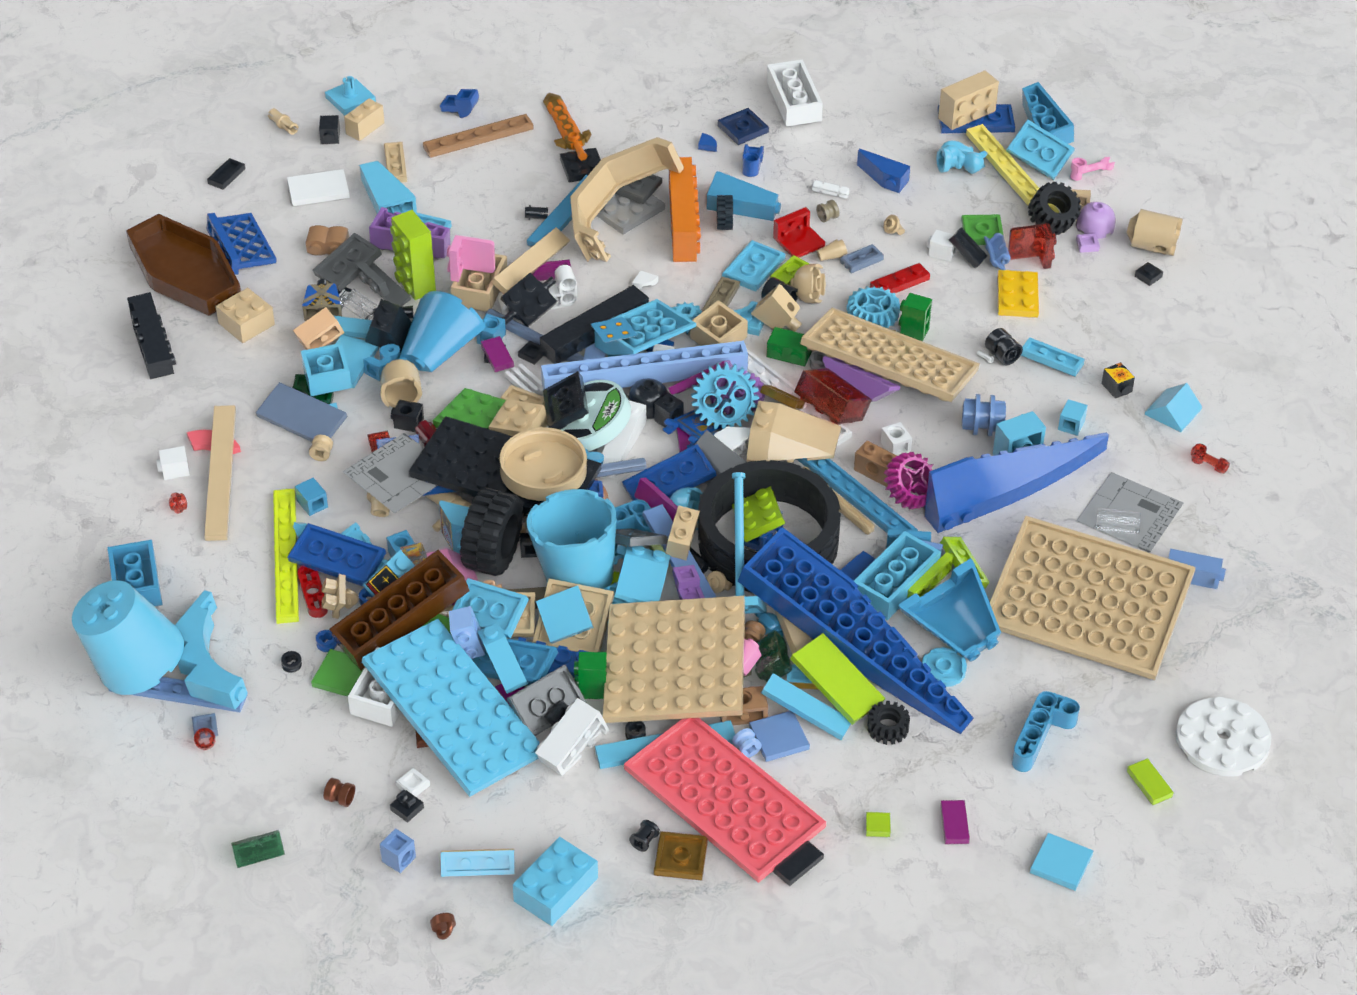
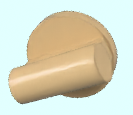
(893, 225)
(718, 582)

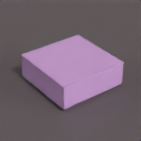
(1087, 243)

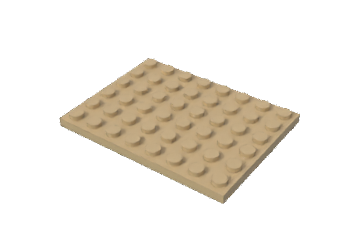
(1090, 597)

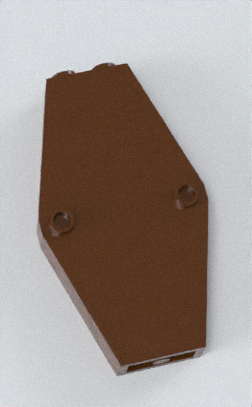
(182, 263)

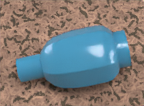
(770, 622)

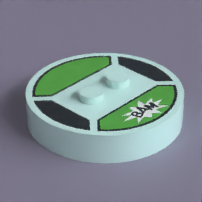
(607, 414)

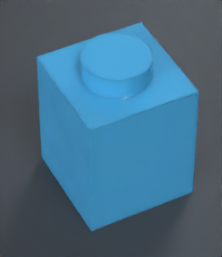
(311, 496)

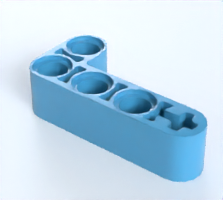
(630, 515)
(1046, 711)

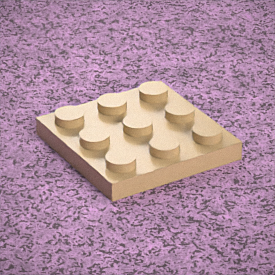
(597, 605)

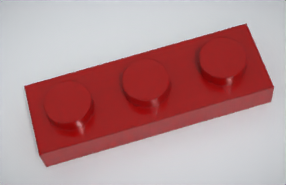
(902, 279)

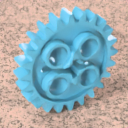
(741, 405)

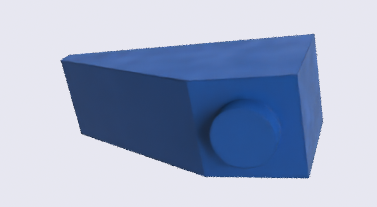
(885, 171)

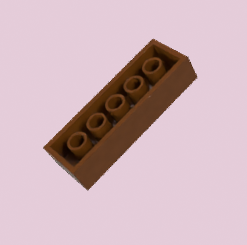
(400, 607)

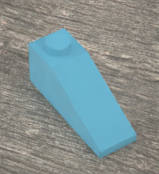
(502, 657)

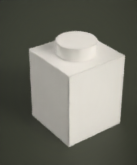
(940, 246)
(173, 463)

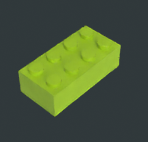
(413, 254)

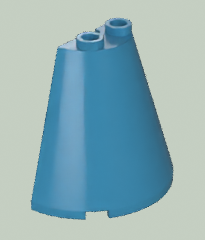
(439, 330)
(957, 612)

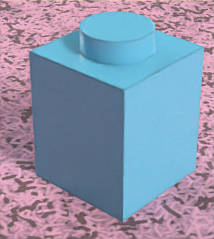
(1072, 417)

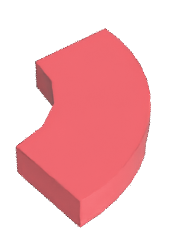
(202, 440)

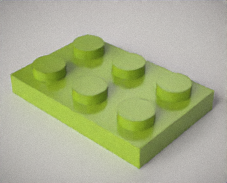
(760, 514)

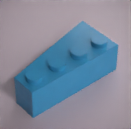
(1046, 113)

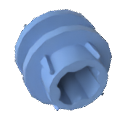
(982, 414)

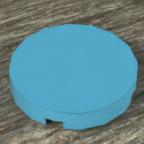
(946, 665)

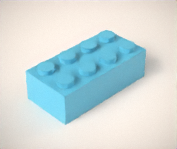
(895, 571)

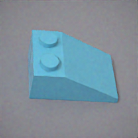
(642, 575)

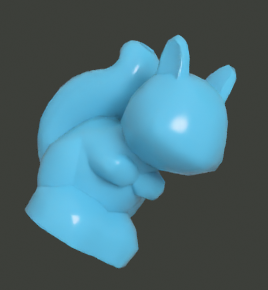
(957, 155)

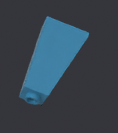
(747, 198)

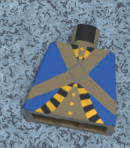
(321, 296)

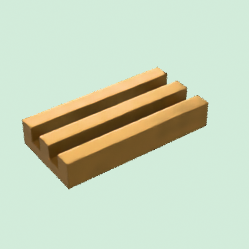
(782, 396)

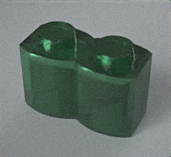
(774, 656)

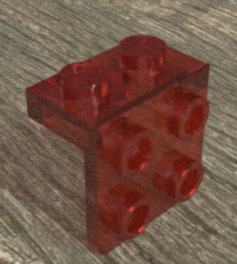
(1033, 242)

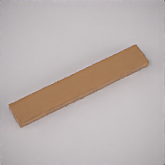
(478, 135)

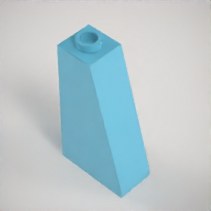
(386, 189)

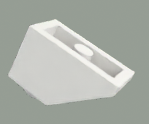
(735, 438)

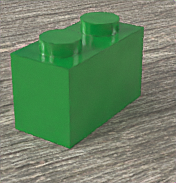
(915, 316)
(786, 347)
(591, 674)

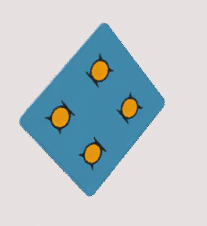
(614, 329)

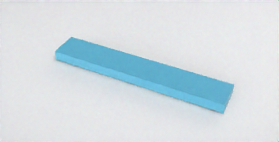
(620, 752)

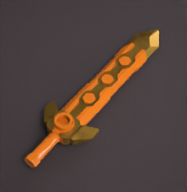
(566, 126)

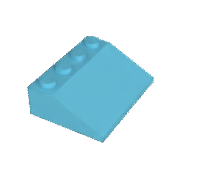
(652, 324)

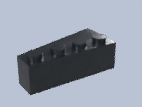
(151, 336)

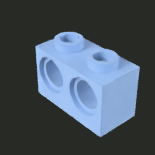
(464, 631)

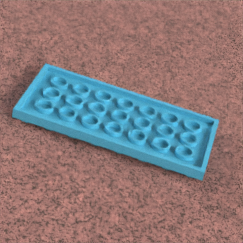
(453, 707)

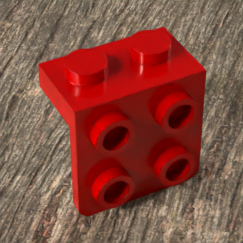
(795, 233)

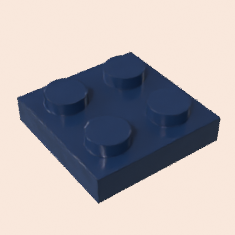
(743, 126)

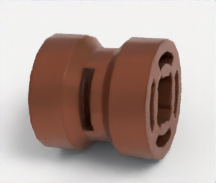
(339, 792)

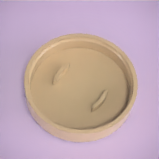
(542, 463)

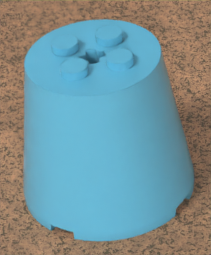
(575, 537)
(126, 637)

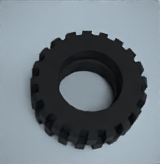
(491, 531)

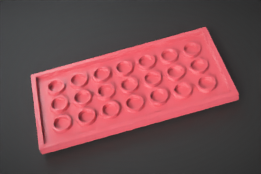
(725, 796)

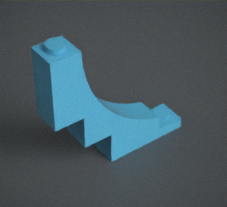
(205, 677)

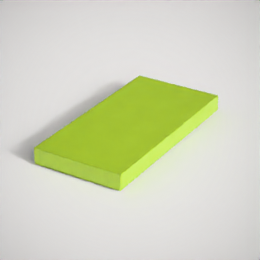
(837, 678)

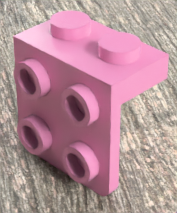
(471, 255)

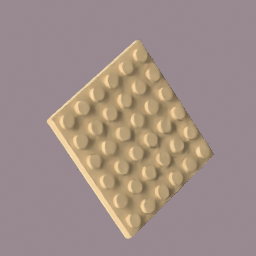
(675, 659)

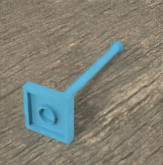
(753, 604)

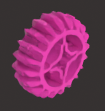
(904, 480)

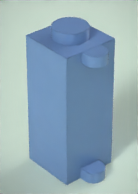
(1207, 571)

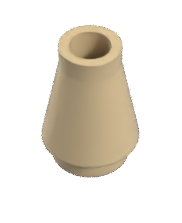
(832, 251)

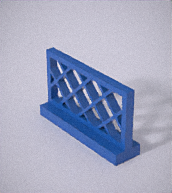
(227, 244)

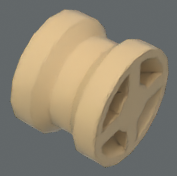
(321, 447)

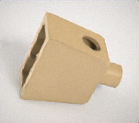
(778, 309)

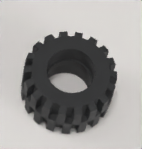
(1062, 198)

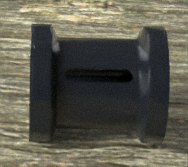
(645, 834)

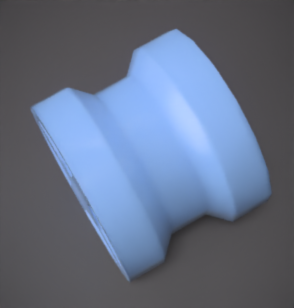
(746, 742)

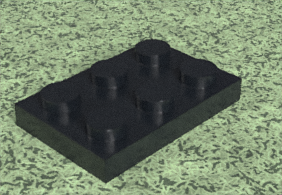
(565, 401)

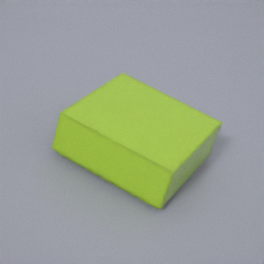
(878, 824)

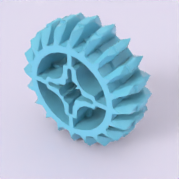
(874, 306)

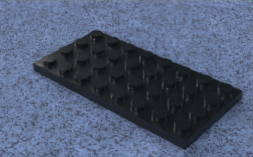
(468, 460)

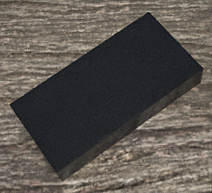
(226, 173)
(968, 247)
(798, 863)

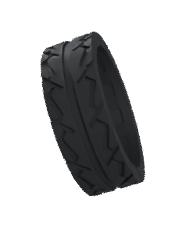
(790, 485)

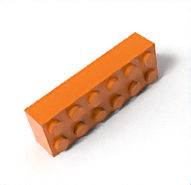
(684, 213)

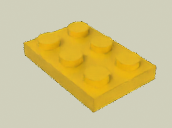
(1018, 293)

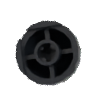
(647, 392)

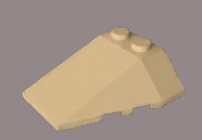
(790, 434)

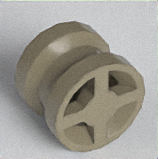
(827, 210)

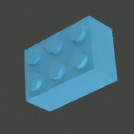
(138, 567)

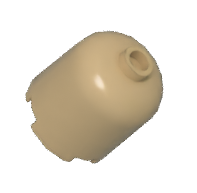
(400, 382)

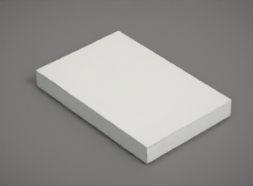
(318, 187)

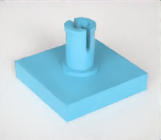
(348, 95)

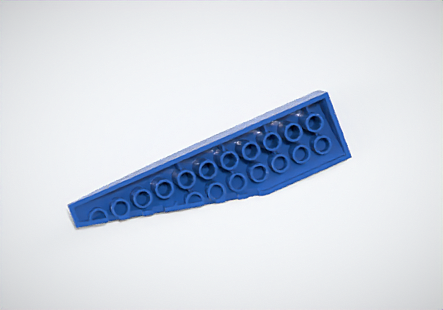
(827, 601)

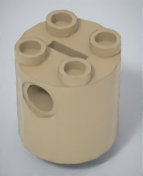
(1154, 231)

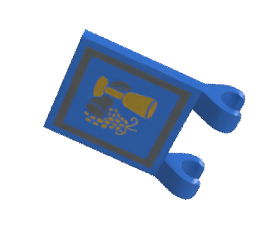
(691, 425)

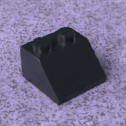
(388, 325)

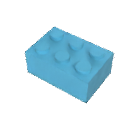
(555, 881)

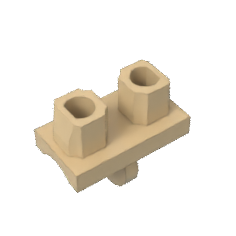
(340, 595)

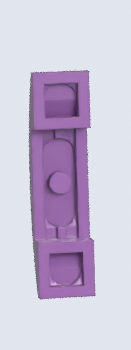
(687, 582)

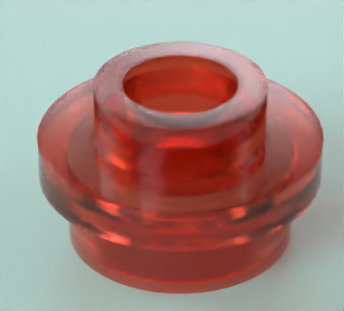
(178, 502)

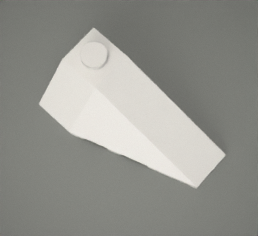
(621, 445)

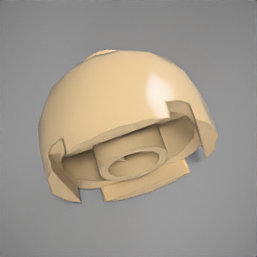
(809, 283)

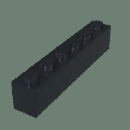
(579, 333)

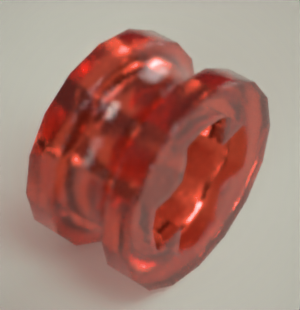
(197, 738)

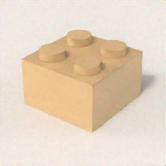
(245, 315)
(719, 325)
(519, 416)

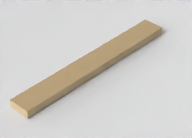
(220, 473)

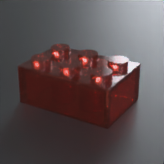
(832, 396)

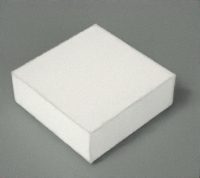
(413, 782)

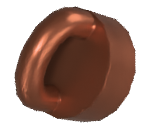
(441, 923)

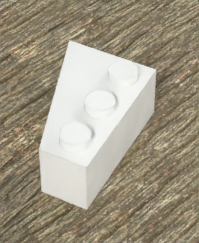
(571, 736)

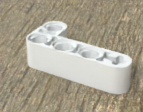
(563, 290)

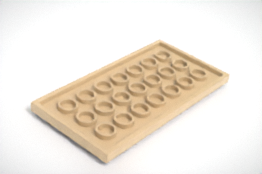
(890, 354)

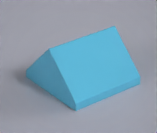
(1175, 407)

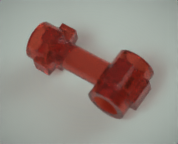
(1199, 456)

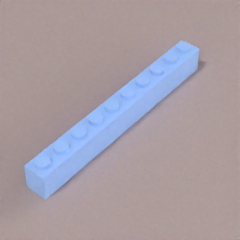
(659, 365)

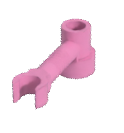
(1079, 167)

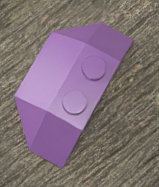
(866, 382)

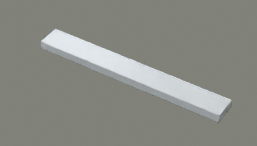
(771, 377)

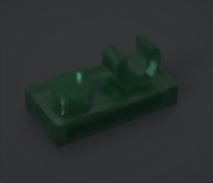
(257, 848)

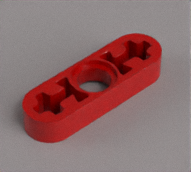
(305, 585)

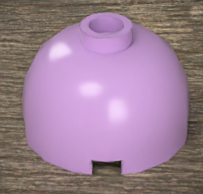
(1096, 219)

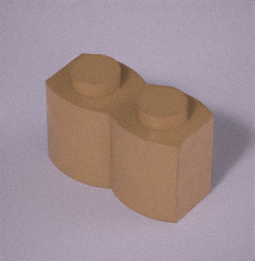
(325, 240)

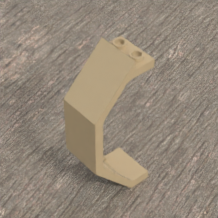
(605, 181)

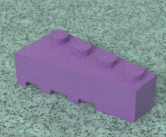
(382, 238)

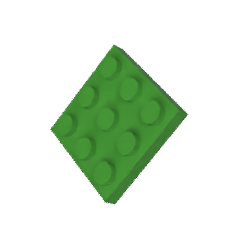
(471, 408)

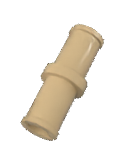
(283, 121)

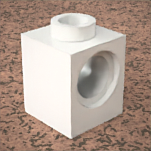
(896, 439)

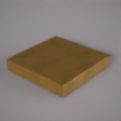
(681, 855)

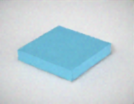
(564, 614)
(1061, 861)

